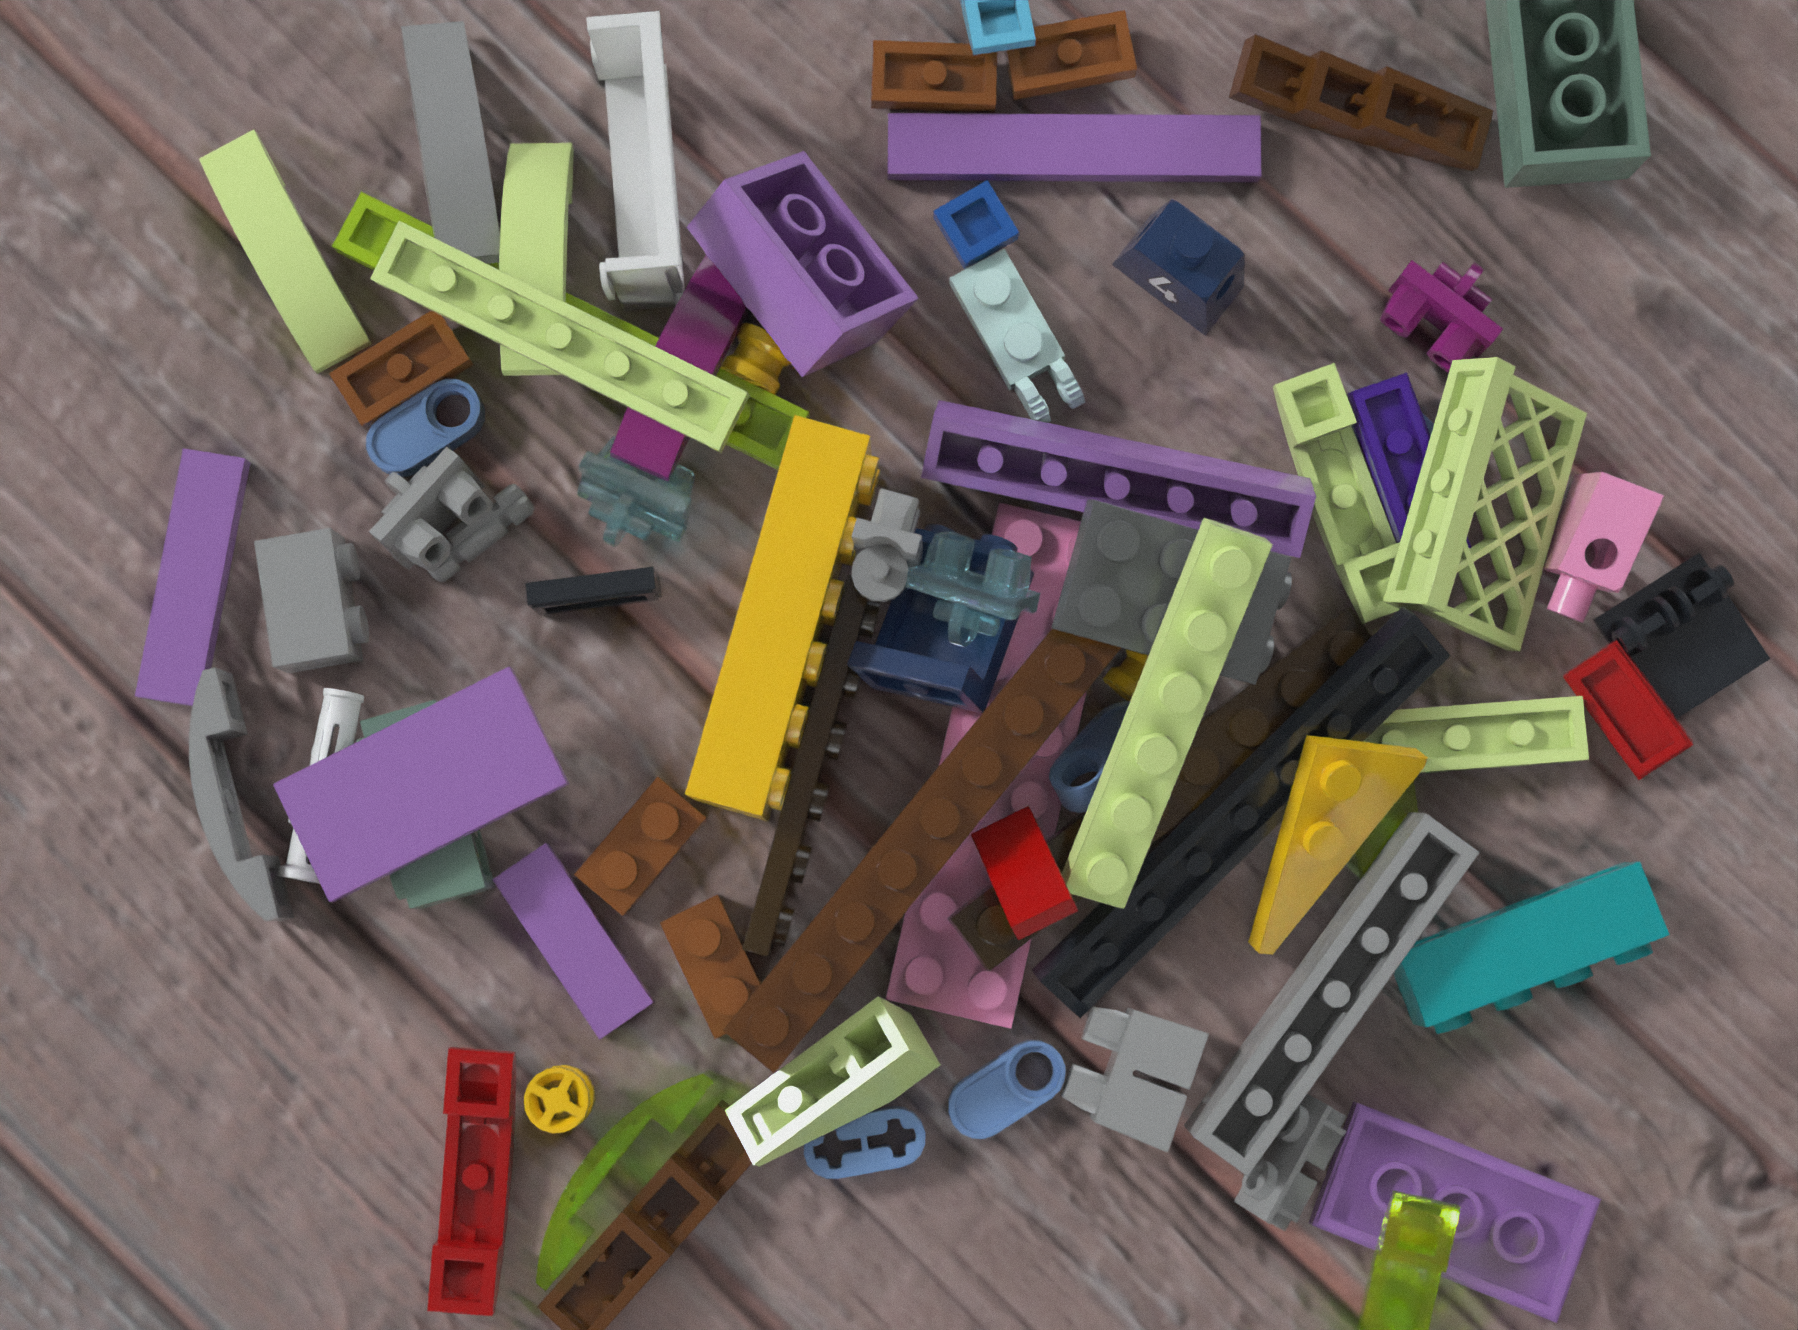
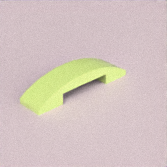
(535, 228)
(283, 252)
(1346, 502)

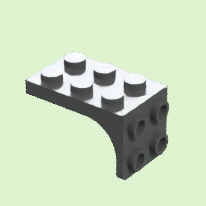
(1126, 577)

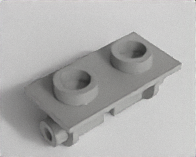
(1276, 1186)

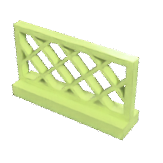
(1454, 488)

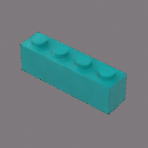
(1530, 944)

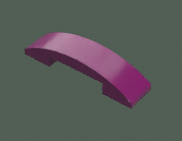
(699, 334)

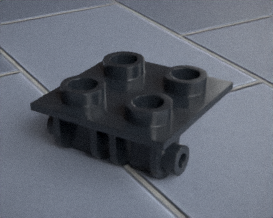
(1685, 634)

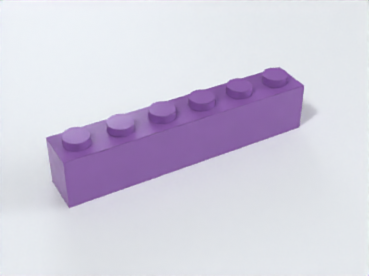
(1073, 465)

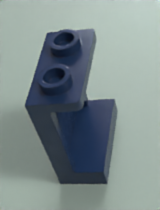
(914, 647)

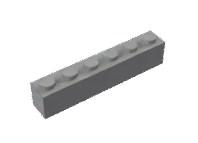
(1330, 991)

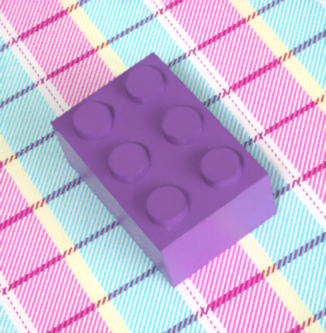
(801, 262)

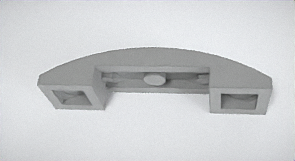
(217, 718)

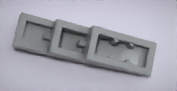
(451, 139)

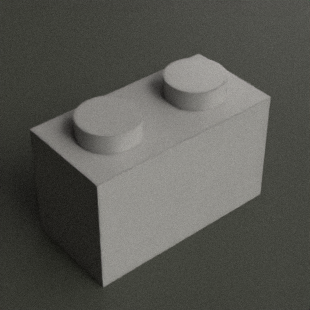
(311, 600)

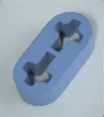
(867, 1158)

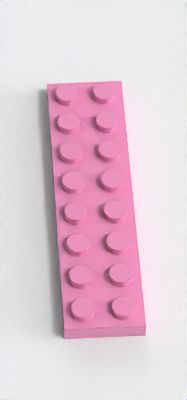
(931, 959)

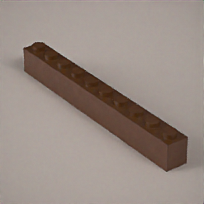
(917, 845)

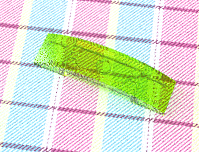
(567, 1230)
(1408, 1263)

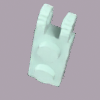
(1014, 332)

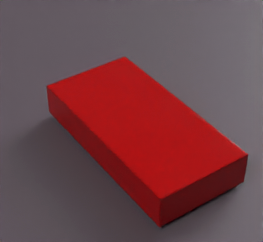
(1628, 709)
(1024, 873)

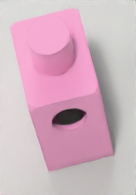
(1611, 518)

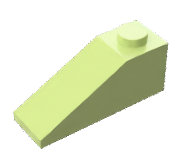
(834, 1081)

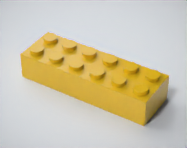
(782, 618)

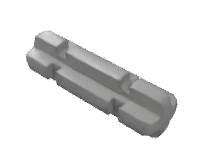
(472, 540)

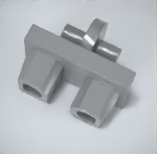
(427, 507)
(886, 547)

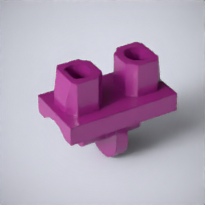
(1449, 304)

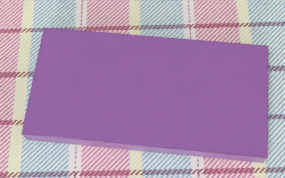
(420, 784)
(1514, 1227)

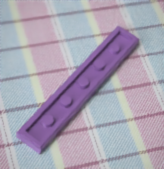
(1074, 147)

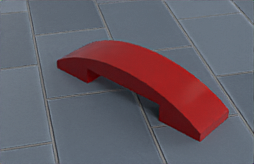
(474, 1181)

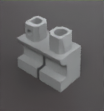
(1125, 1100)

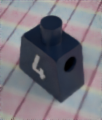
(1184, 265)

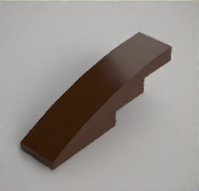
(1361, 105)
(650, 1227)

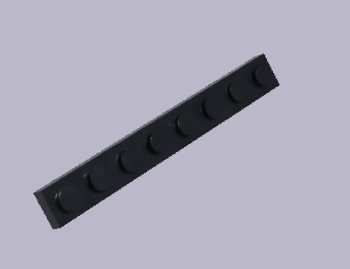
(1238, 814)

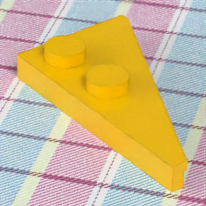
(1332, 809)

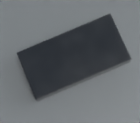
(594, 591)

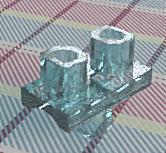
(632, 501)
(998, 593)

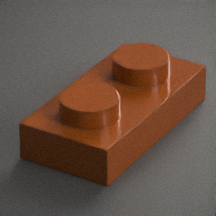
(1073, 56)
(932, 77)
(400, 367)
(640, 846)
(712, 961)

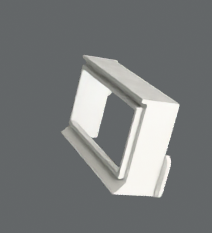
(631, 61)

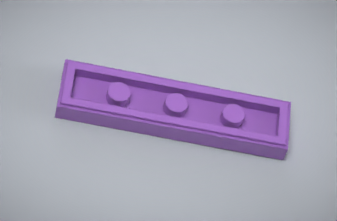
(192, 575)

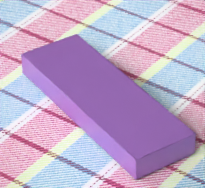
(573, 940)

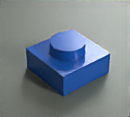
(976, 224)

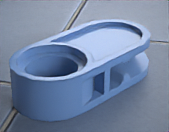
(412, 434)
(1086, 754)
(993, 1096)

